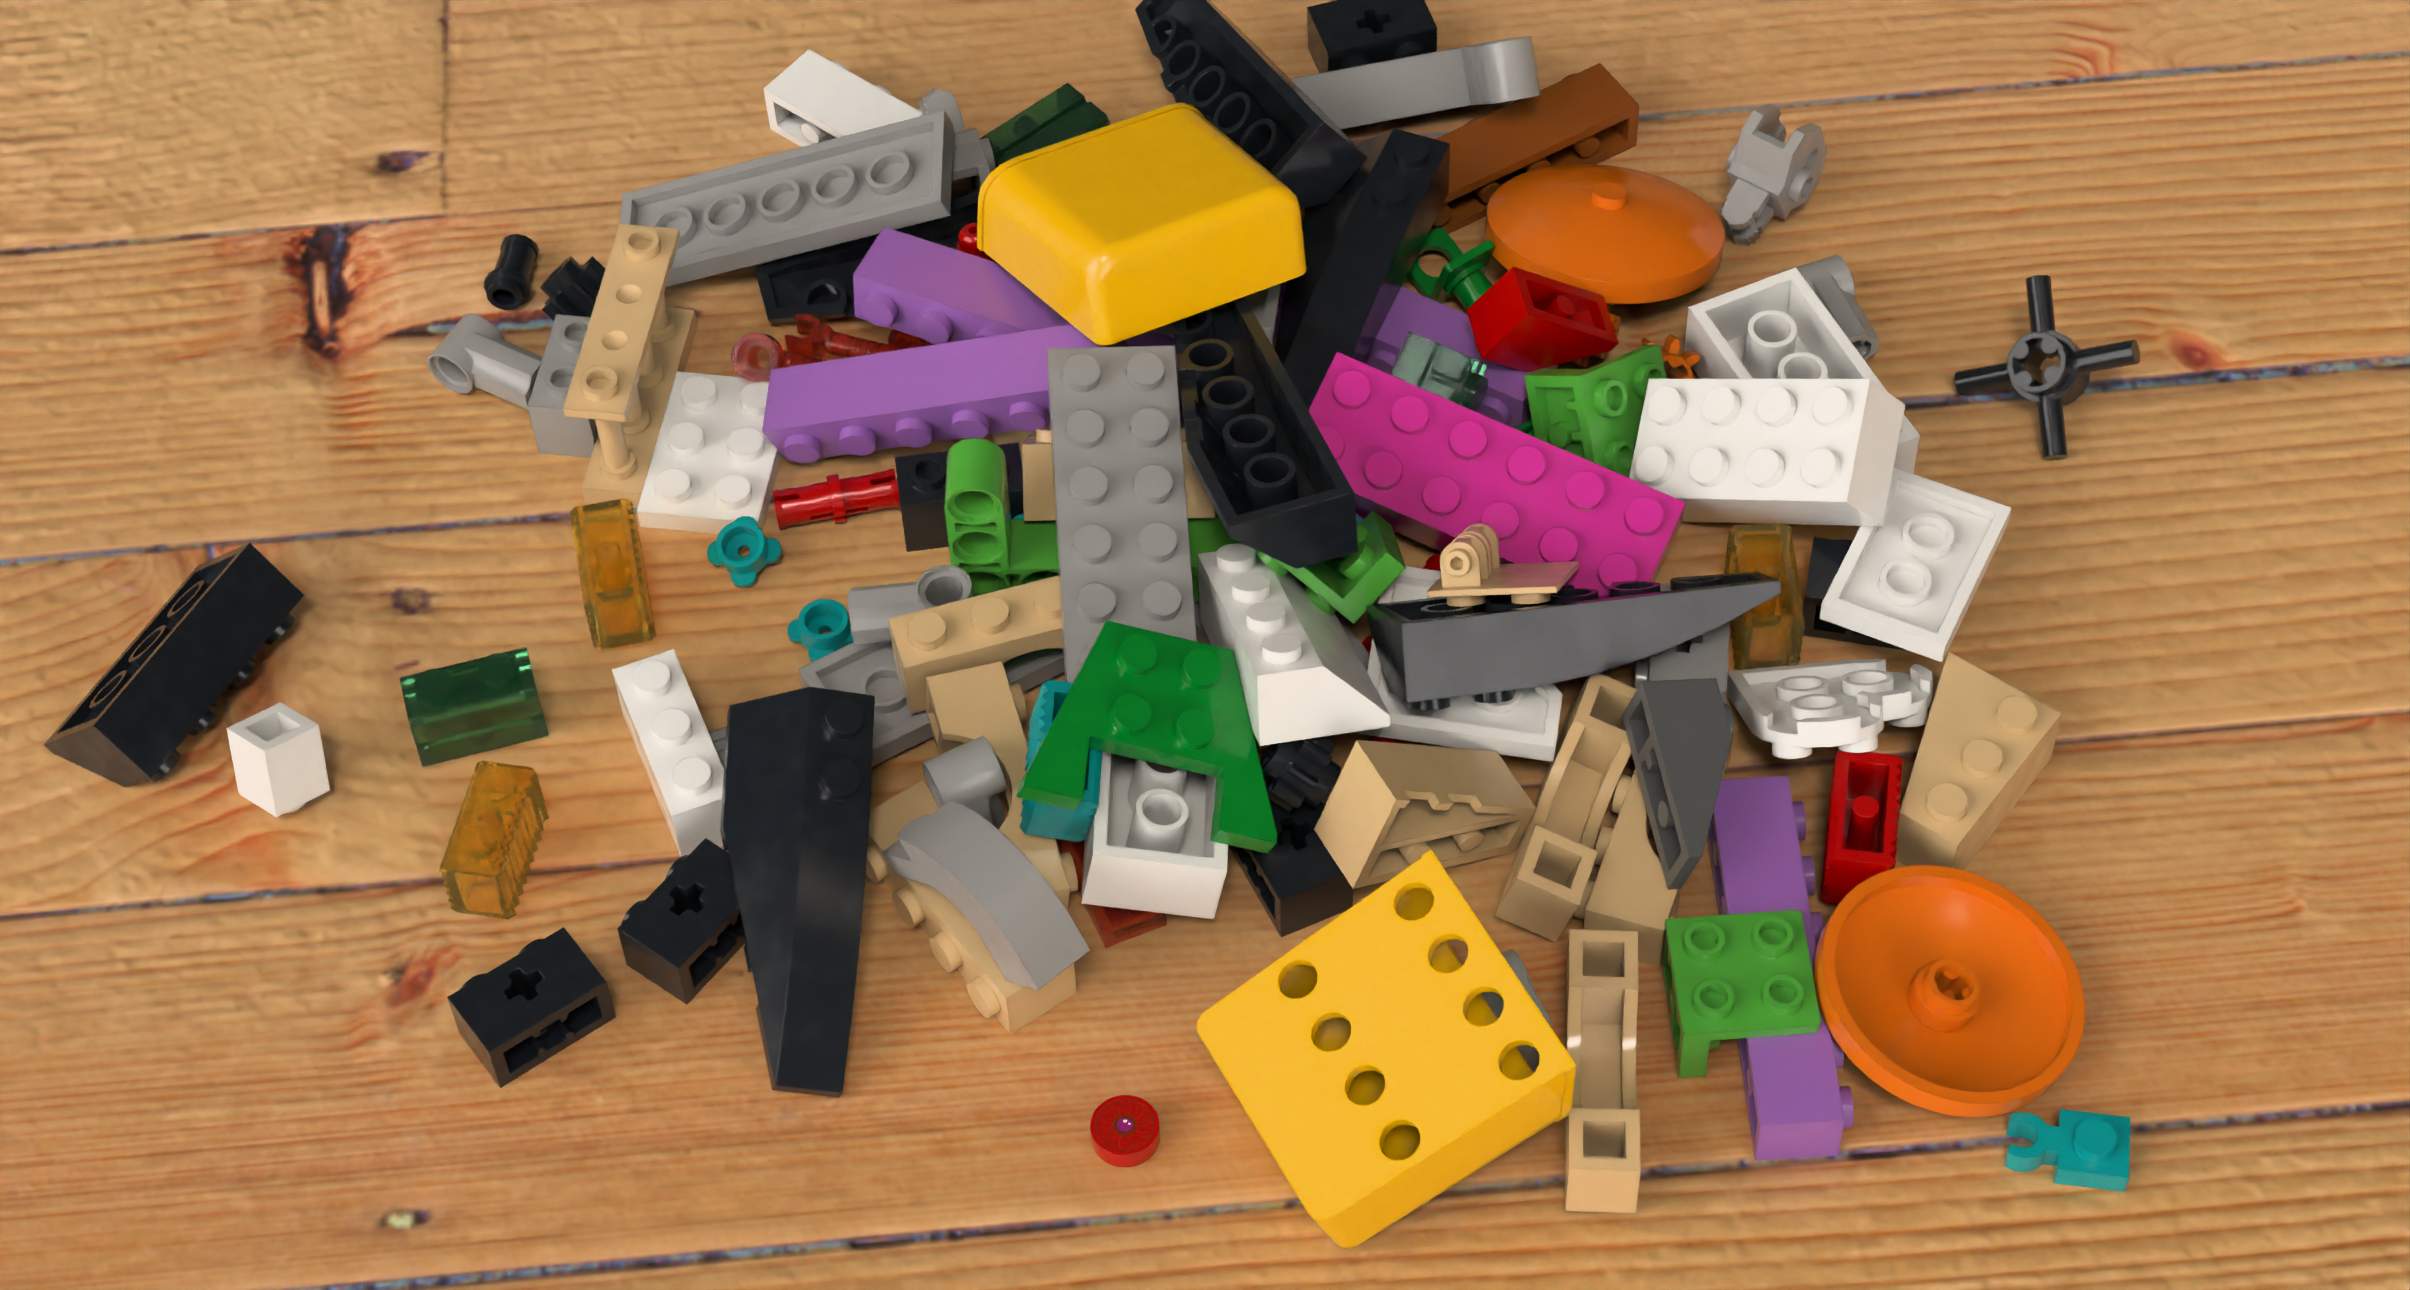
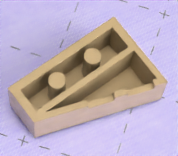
(1971, 765)
(1418, 798)

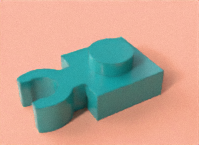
(2082, 1146)

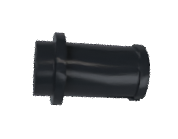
(509, 281)

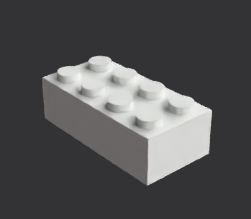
(1780, 333)
(1770, 449)
(1153, 841)

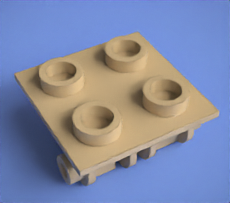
(1473, 570)

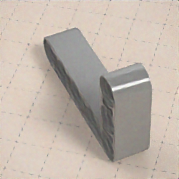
(1425, 83)

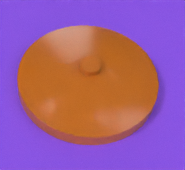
(1606, 231)
(1949, 991)

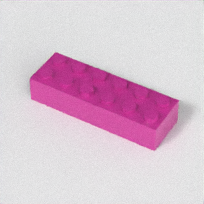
(1446, 467)

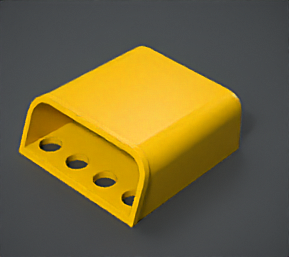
(1141, 223)
(1382, 1058)

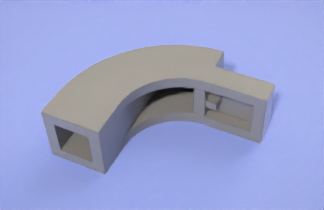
(994, 889)

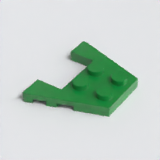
(1165, 706)

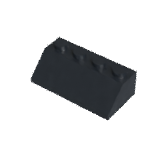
(178, 669)

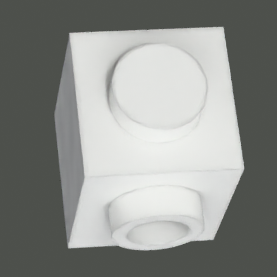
(278, 759)

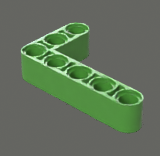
(1010, 551)

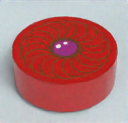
(1125, 1131)

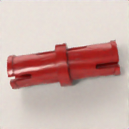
(836, 498)

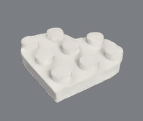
(1829, 703)

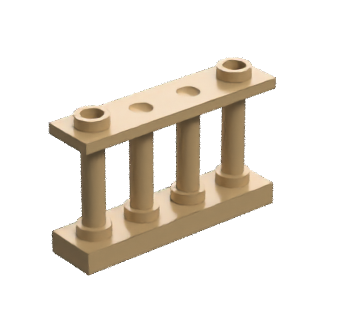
(629, 361)

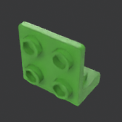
(1595, 408)
(1353, 579)
(1736, 982)

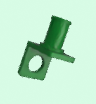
(1460, 277)

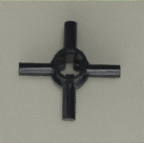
(2063, 382)

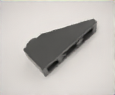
(1679, 751)

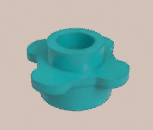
(734, 537)
(817, 618)

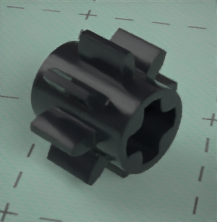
(573, 288)
(1300, 772)

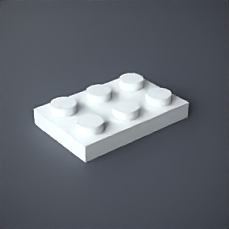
(710, 456)
(1918, 569)

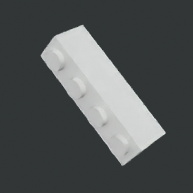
(1289, 654)

